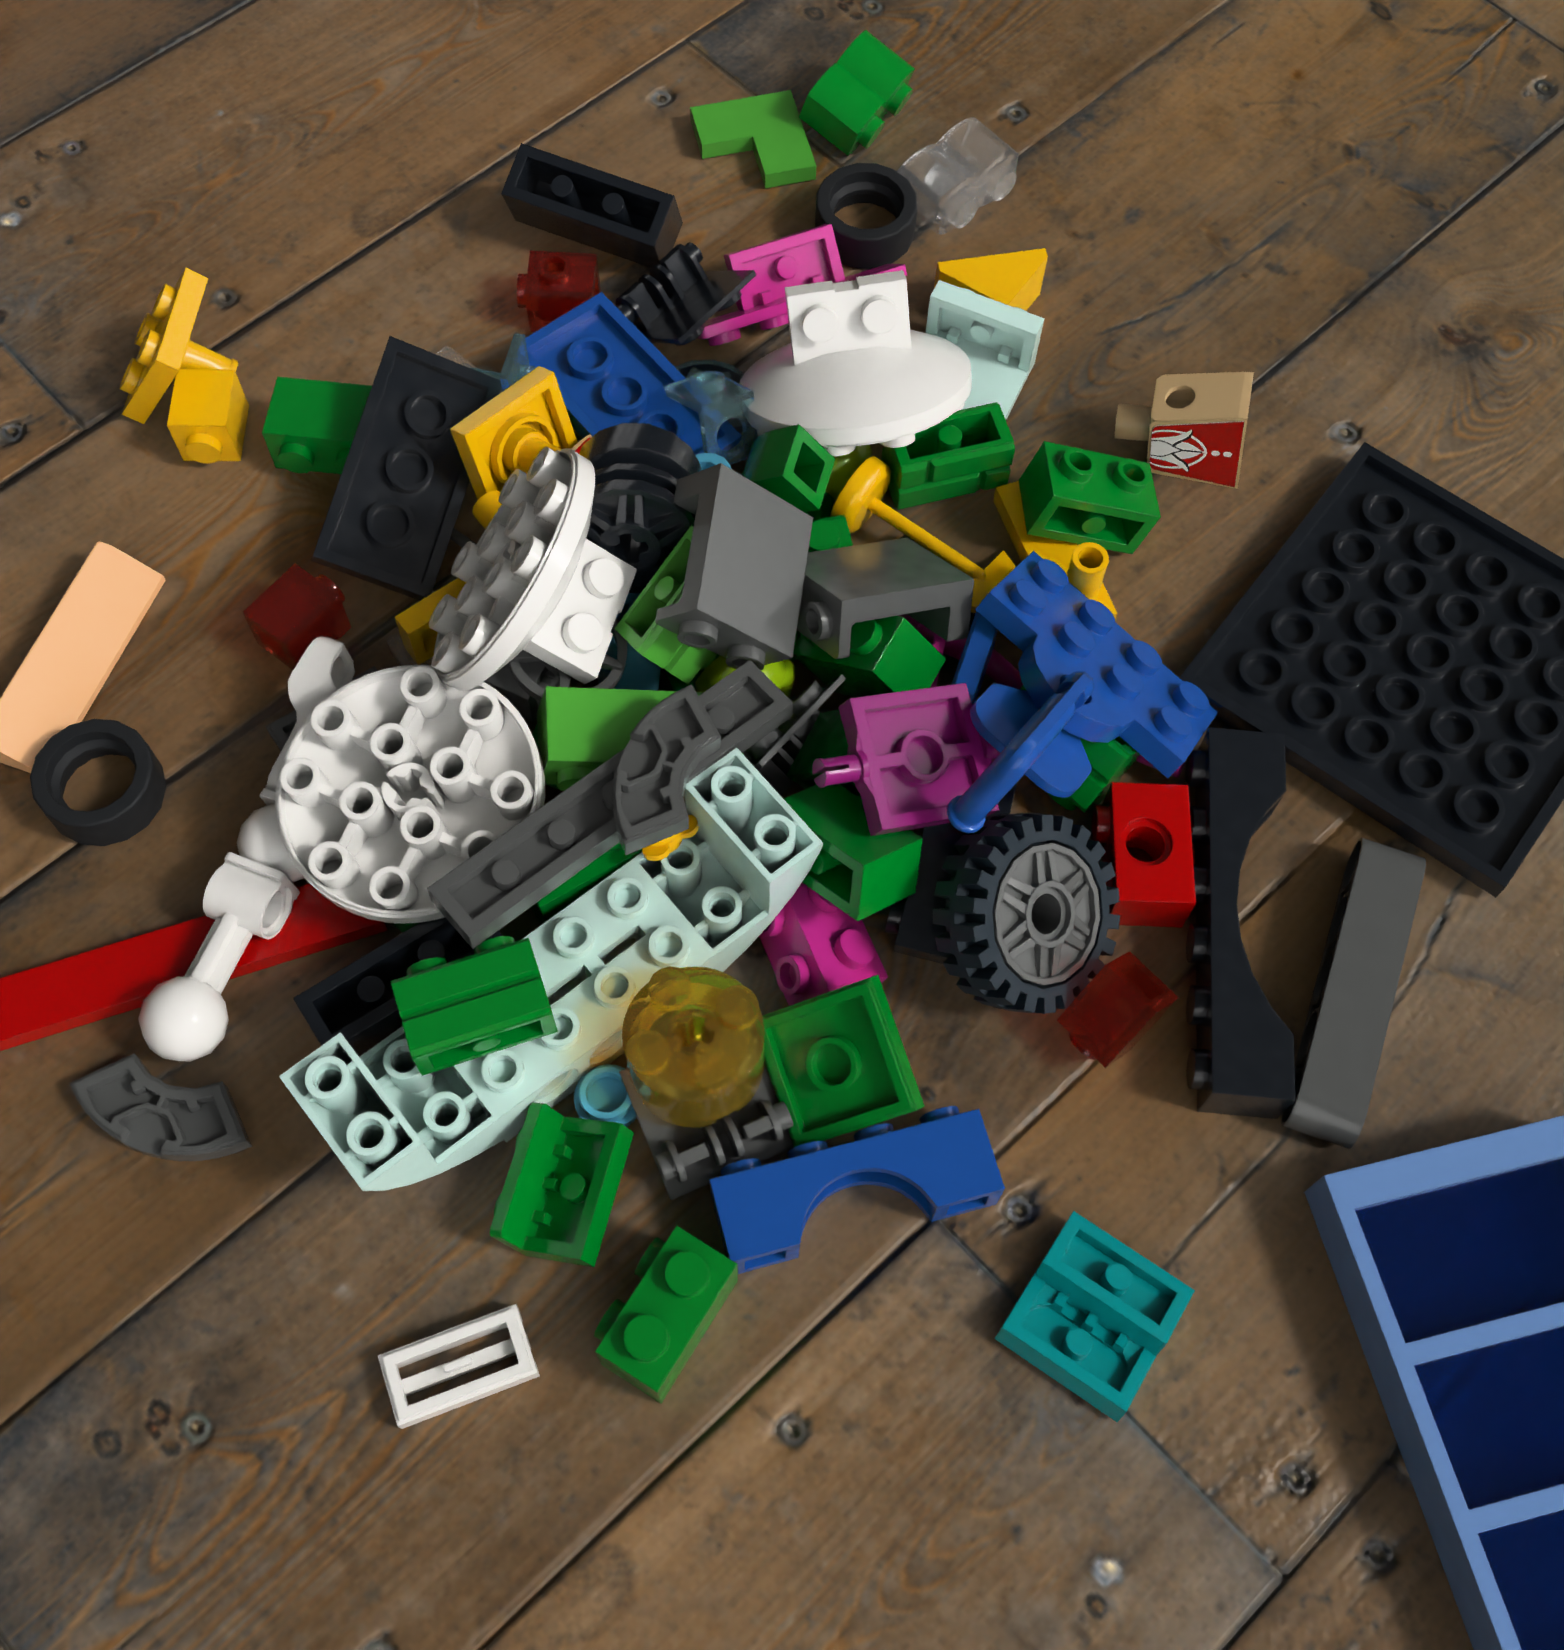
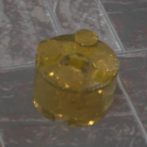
(688, 1008)

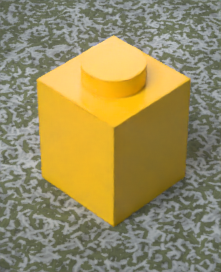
(208, 415)

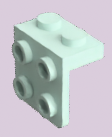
(993, 335)

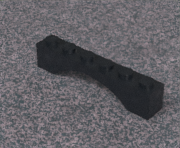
(1242, 1043)

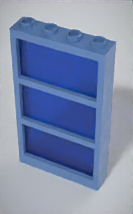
(1462, 1323)

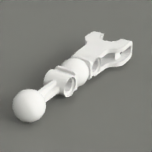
(244, 895)

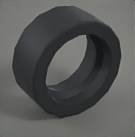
(872, 185)
(76, 747)

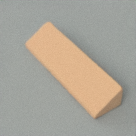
(75, 652)

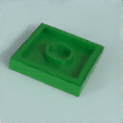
(839, 1062)

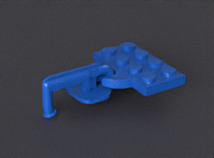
(1080, 683)

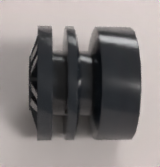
(635, 494)

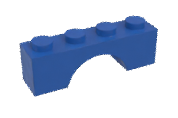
(938, 1165)

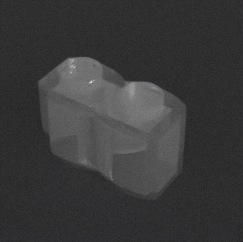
(960, 174)

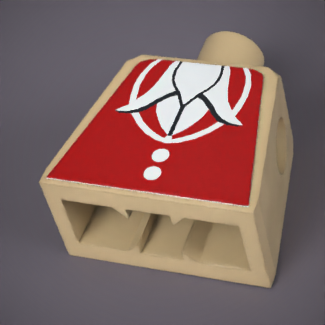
(1193, 426)

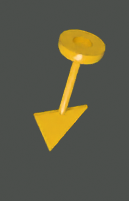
(864, 497)

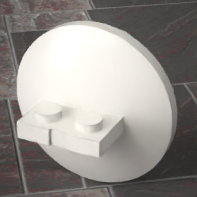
(857, 368)
(533, 581)
(402, 787)

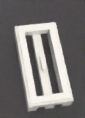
(446, 1401)

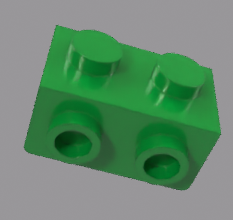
(561, 1186)

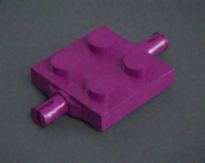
(908, 755)

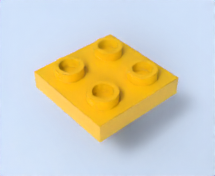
(167, 346)
(513, 430)

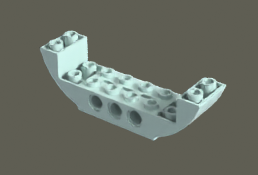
(593, 959)

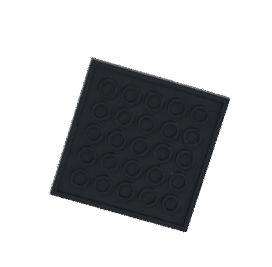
(1407, 666)

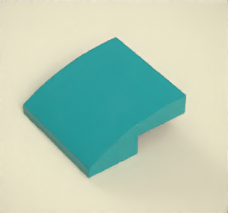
(1095, 1316)

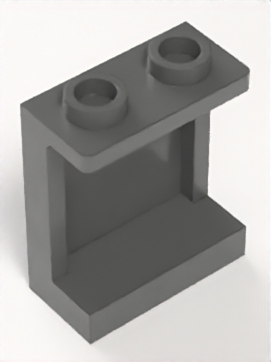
(740, 569)
(879, 583)

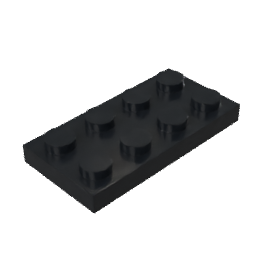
(403, 472)

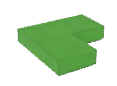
(762, 124)

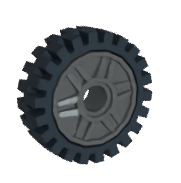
(1026, 912)

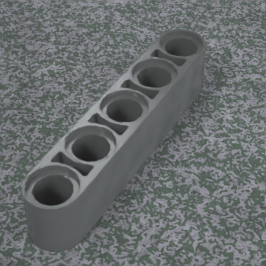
(1354, 993)

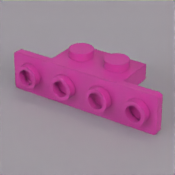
(781, 263)
(818, 948)

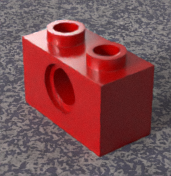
(1159, 823)

